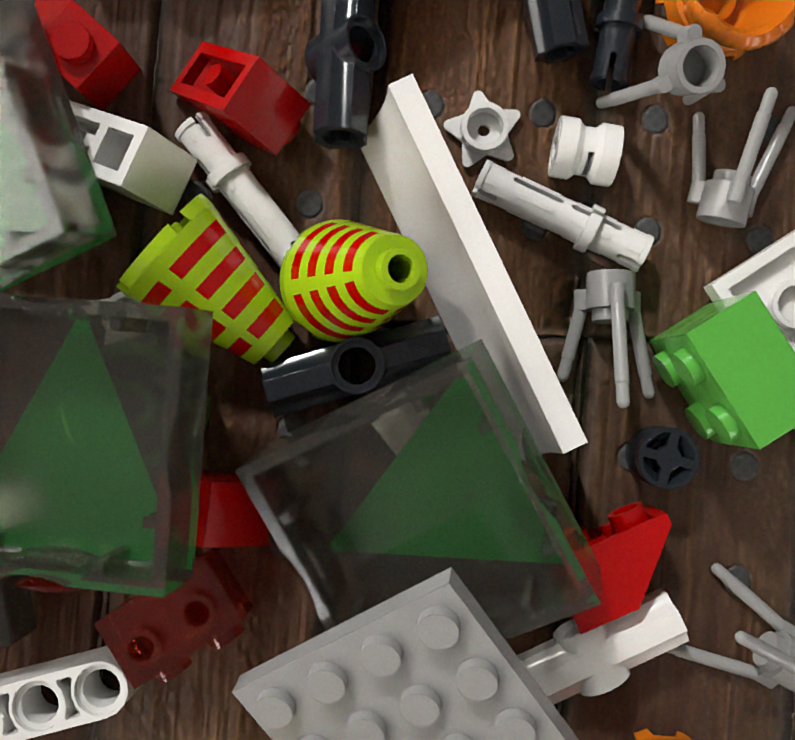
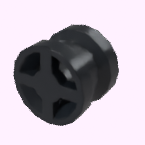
(675, 460)

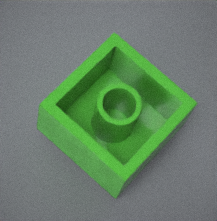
(731, 371)

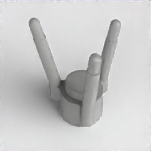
(686, 68)
(732, 194)
(613, 301)
(771, 652)

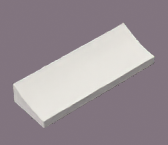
(462, 262)

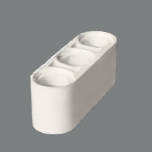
(78, 690)

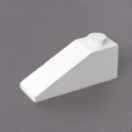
(134, 158)

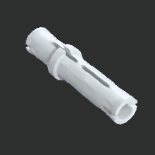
(230, 175)
(573, 221)

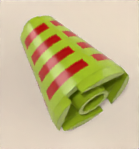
(209, 269)
(349, 278)

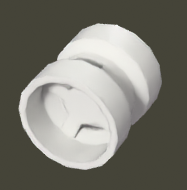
(586, 151)

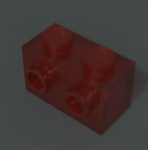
(158, 634)

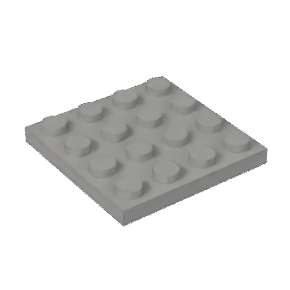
(404, 671)

